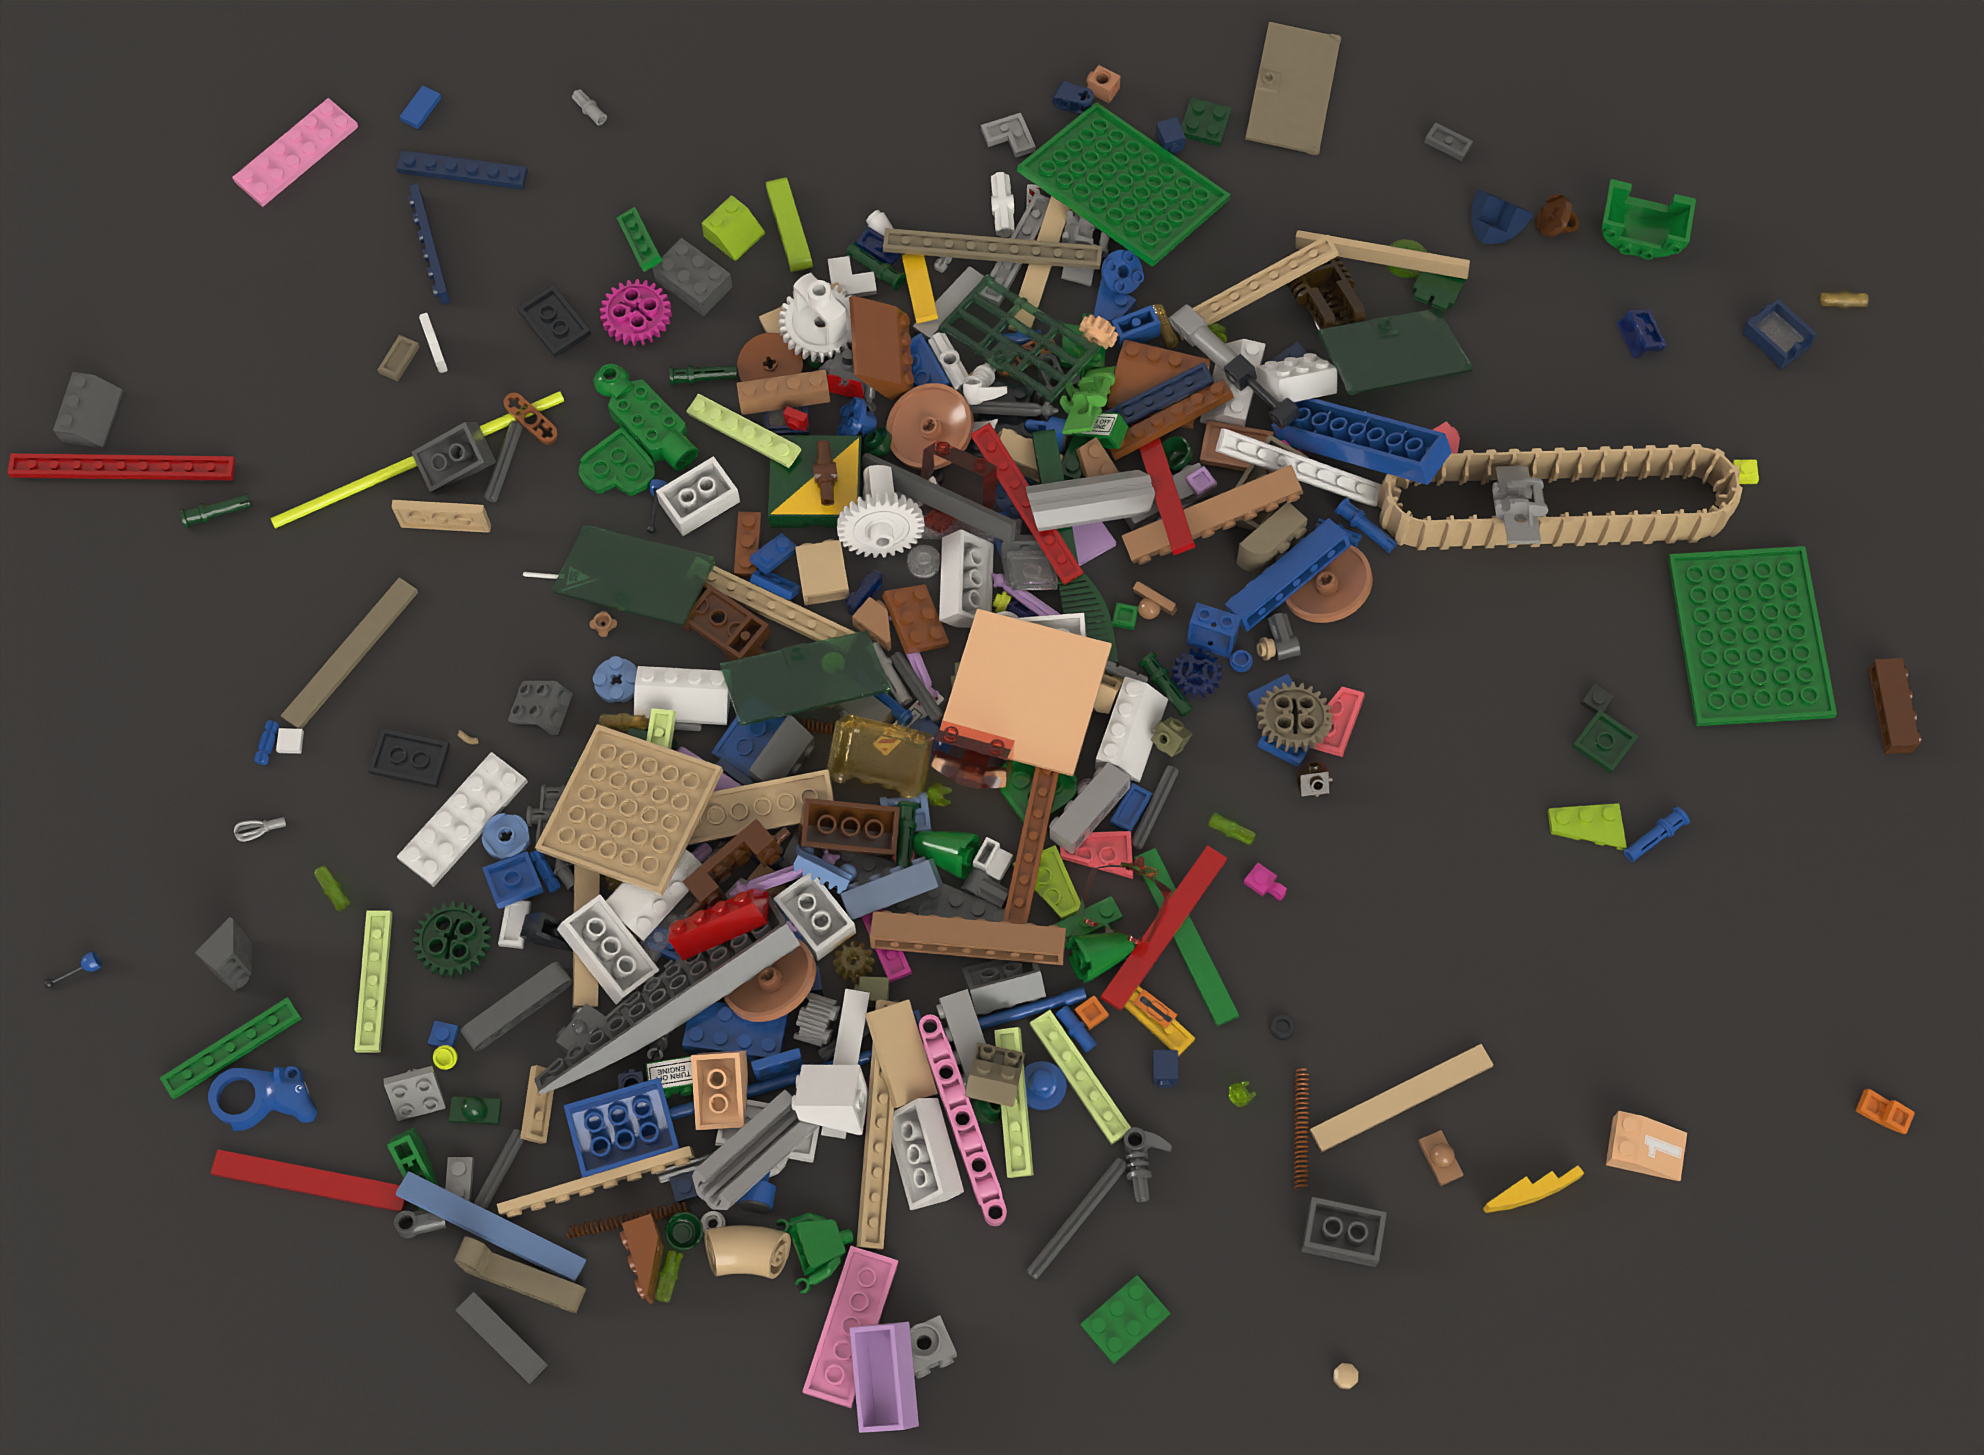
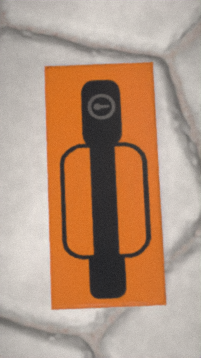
(1155, 1008)

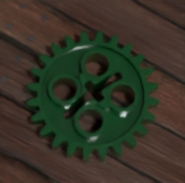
(473, 943)

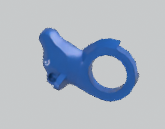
(277, 1090)

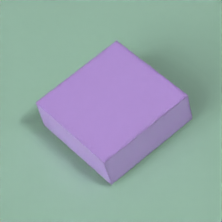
(1201, 481)

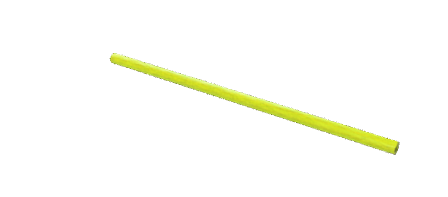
(397, 468)

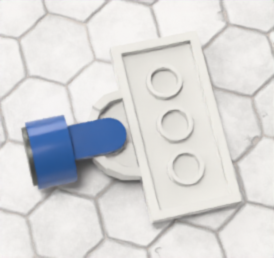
(762, 1195)

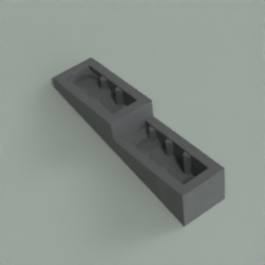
(501, 1337)

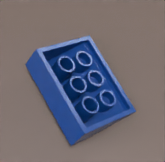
(621, 1127)

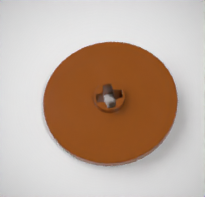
(765, 347)

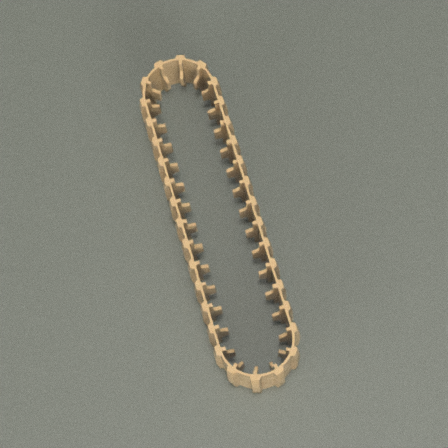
(1573, 464)

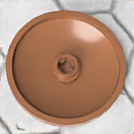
(925, 416)
(1335, 590)
(776, 988)

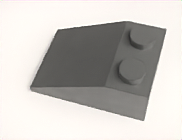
(453, 456)

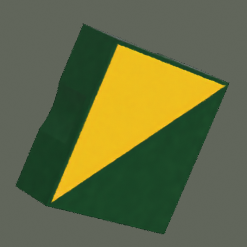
(793, 492)

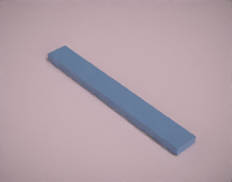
(491, 1227)

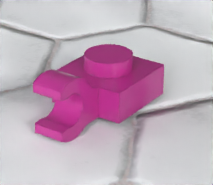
(1263, 881)

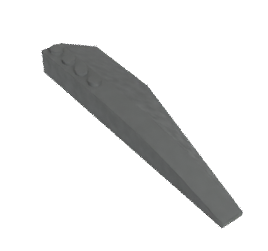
(673, 999)

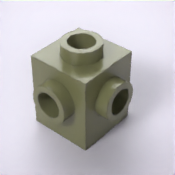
(1170, 736)

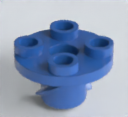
(1122, 272)
(856, 419)
(1044, 1085)

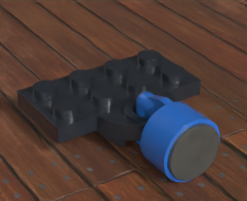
(1021, 424)

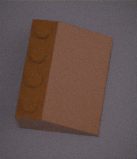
(881, 346)
(1145, 367)

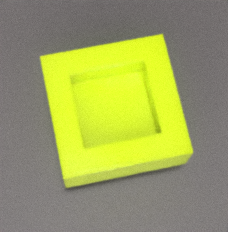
(1748, 471)

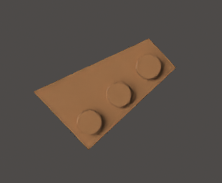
(1095, 460)

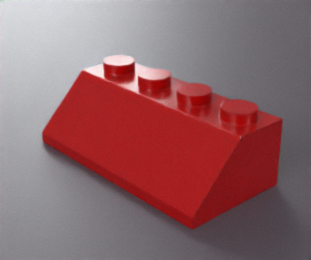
(719, 923)

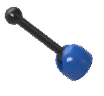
(654, 486)
(89, 962)

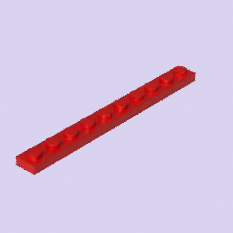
(121, 466)

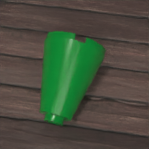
(948, 849)
(1097, 953)

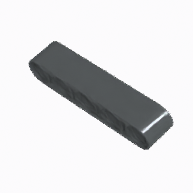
(516, 1006)

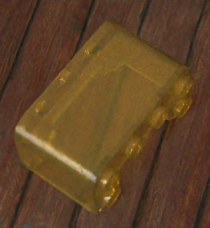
(880, 754)

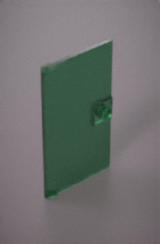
(1394, 351)
(634, 575)
(804, 677)

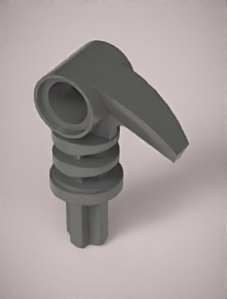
(1137, 1158)

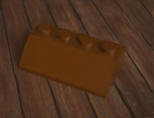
(849, 827)

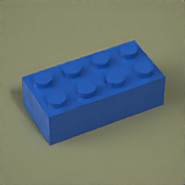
(722, 1030)

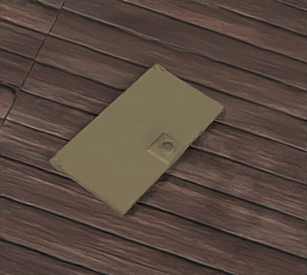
(1293, 88)

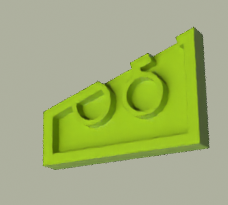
(1592, 823)
(1055, 884)

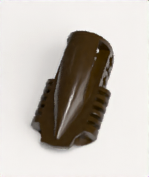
(1327, 293)

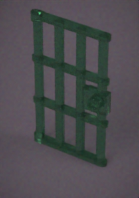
(1007, 350)

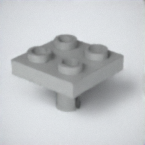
(414, 1093)

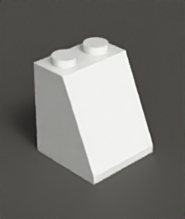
(832, 1097)

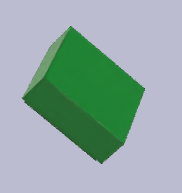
(1125, 616)

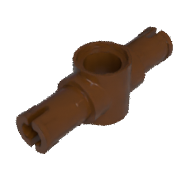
(825, 473)

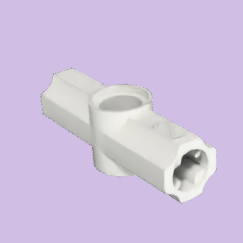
(1002, 204)
(946, 354)

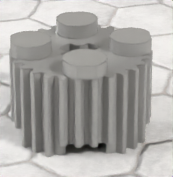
(816, 1020)

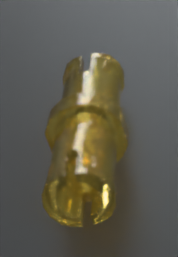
(1844, 299)
(1166, 329)
(623, 721)

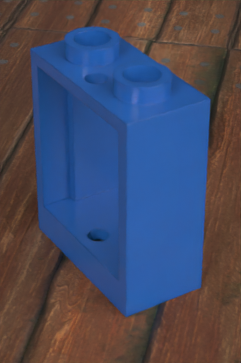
(1222, 636)

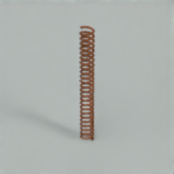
(1302, 1127)

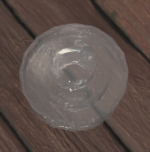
(923, 561)

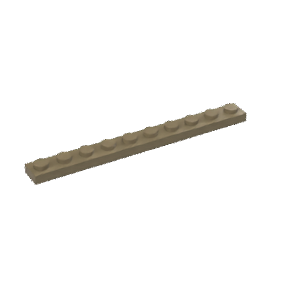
(992, 248)

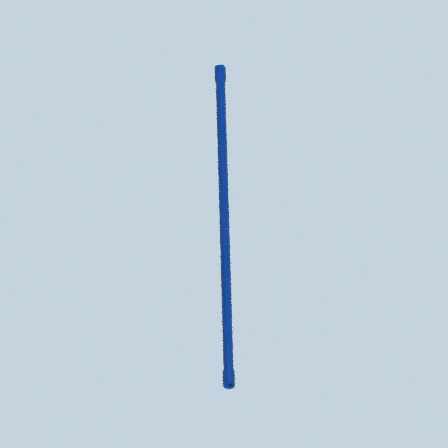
(1066, 998)

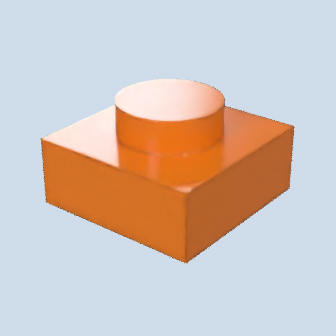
(1091, 1012)

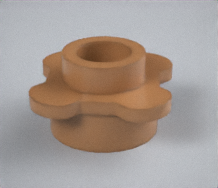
(603, 617)

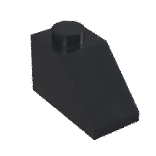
(543, 931)

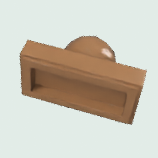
(1152, 602)
(1440, 1158)

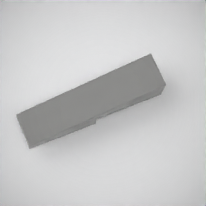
(949, 301)

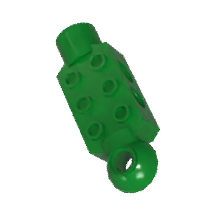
(646, 417)

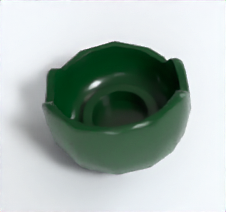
(1177, 452)
(684, 1231)

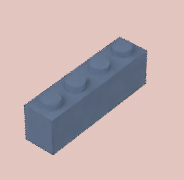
(892, 888)

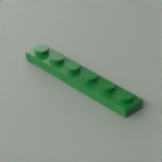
(230, 1048)

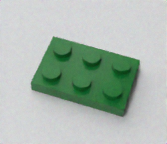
(1125, 1319)

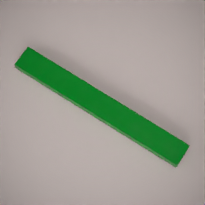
(1193, 950)

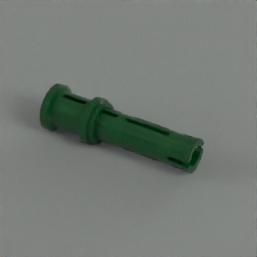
(882, 270)
(690, 374)
(205, 512)
(1159, 676)
(906, 827)

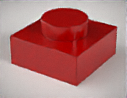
(795, 419)

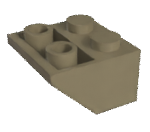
(994, 1074)

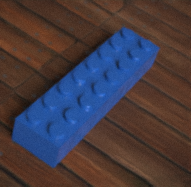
(1367, 440)

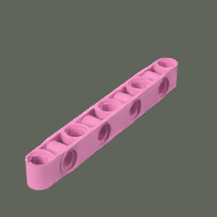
(967, 1136)

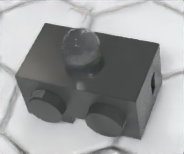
(577, 1031)

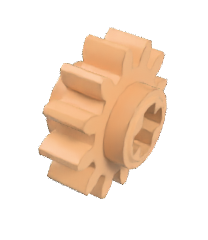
(1098, 331)

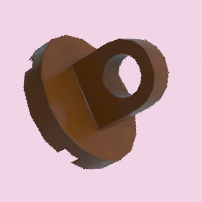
(1555, 216)

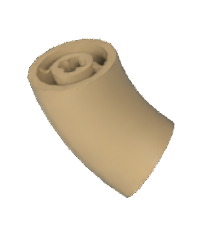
(747, 1250)

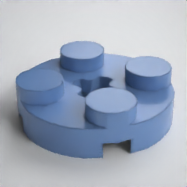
(607, 671)
(505, 823)

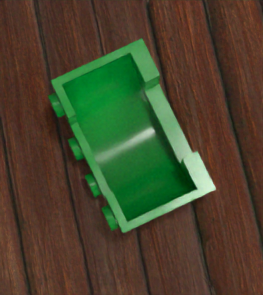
(1646, 226)

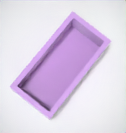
(884, 1377)

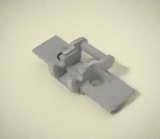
(1080, 232)
(1512, 503)

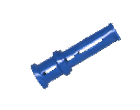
(1357, 519)
(1665, 828)

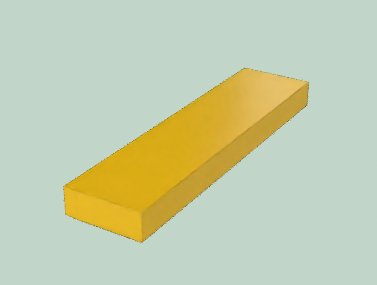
(920, 288)
(1175, 1035)

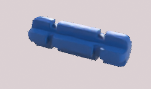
(266, 742)
(545, 871)

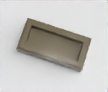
(398, 358)

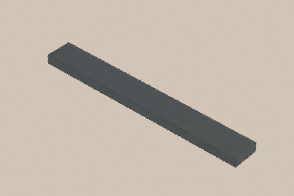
(947, 501)

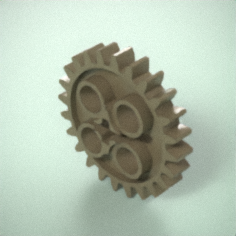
(1272, 716)

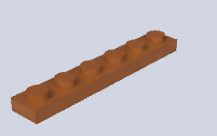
(1173, 417)

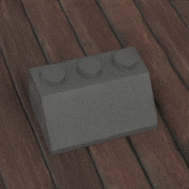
(87, 411)
(784, 752)
(228, 954)
(1002, 984)

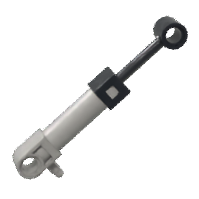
(1236, 367)

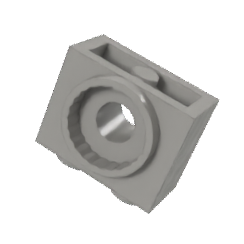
(941, 1349)

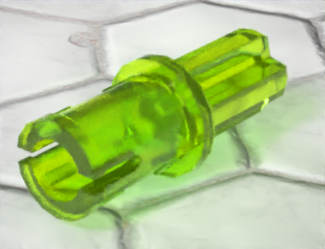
(1232, 829)
(331, 888)
(668, 1276)

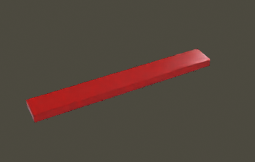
(1015, 487)
(1167, 496)
(1176, 912)
(307, 1180)

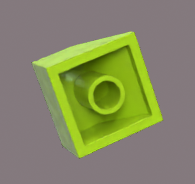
(732, 228)

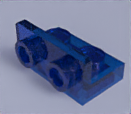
(1641, 332)

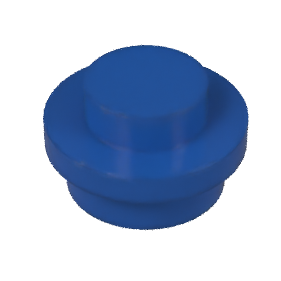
(1241, 661)

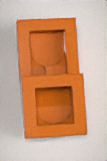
(1885, 1112)

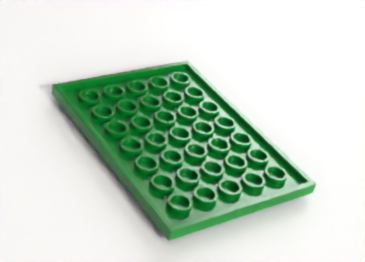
(1124, 183)
(1751, 636)

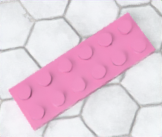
(295, 152)
(856, 1303)

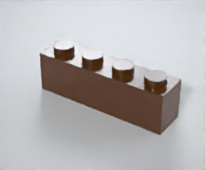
(1894, 706)

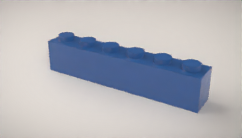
(1288, 574)

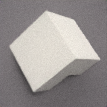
(992, 860)

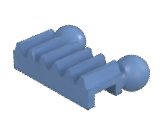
(824, 870)

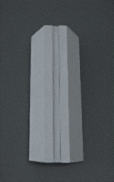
(1091, 499)
(751, 1153)

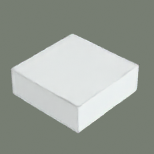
(290, 740)

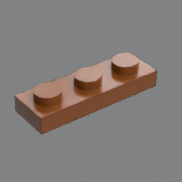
(747, 542)

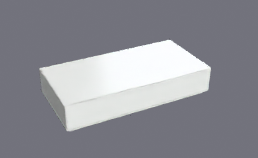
(512, 924)

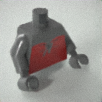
(842, 379)

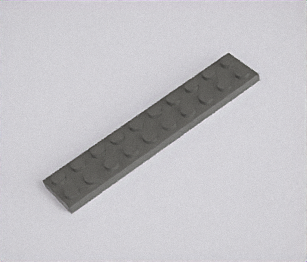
(941, 901)

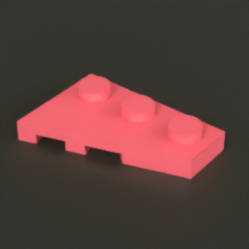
(1345, 709)
(1103, 850)

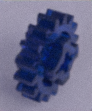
(1197, 682)

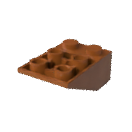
(646, 1248)

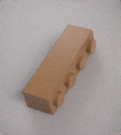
(783, 391)

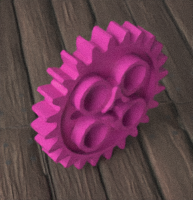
(635, 312)

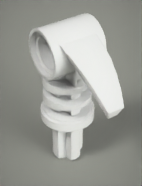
(976, 386)

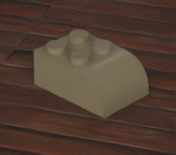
(1272, 539)

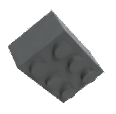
(693, 277)
(1344, 1232)

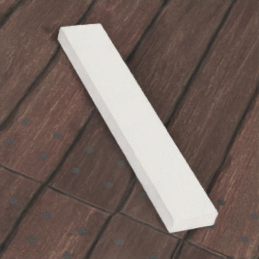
(849, 1038)

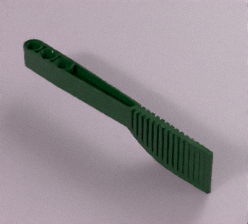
(1081, 593)

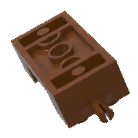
(737, 635)
(735, 853)

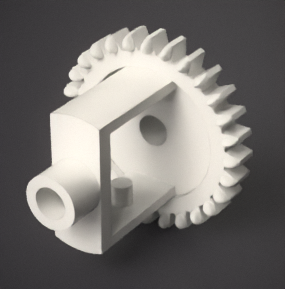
(813, 307)
(880, 520)

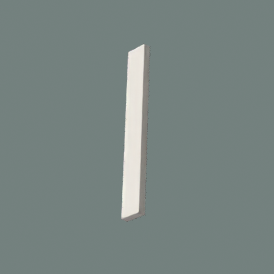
(1306, 469)

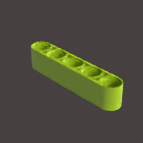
(789, 224)

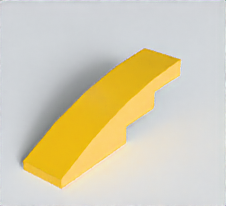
(1526, 1192)

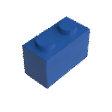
(1137, 326)

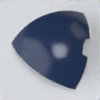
(1496, 219)

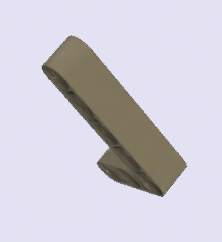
(480, 1262)

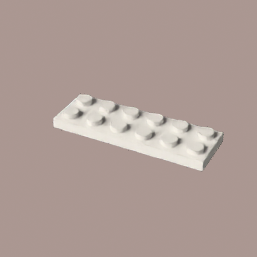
(462, 819)

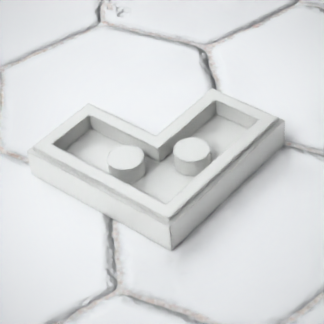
(856, 284)
(433, 342)

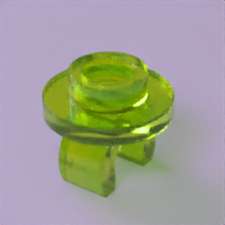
(1219, 331)
(935, 795)
(1239, 1094)

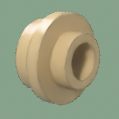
(1266, 648)

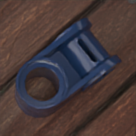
(1071, 97)

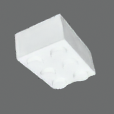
(1298, 378)
(698, 496)
(815, 915)

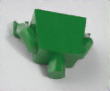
(817, 1245)

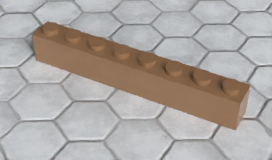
(1218, 512)
(968, 937)

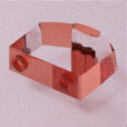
(936, 519)
(973, 768)
(1141, 869)

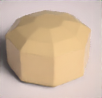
(1345, 1376)

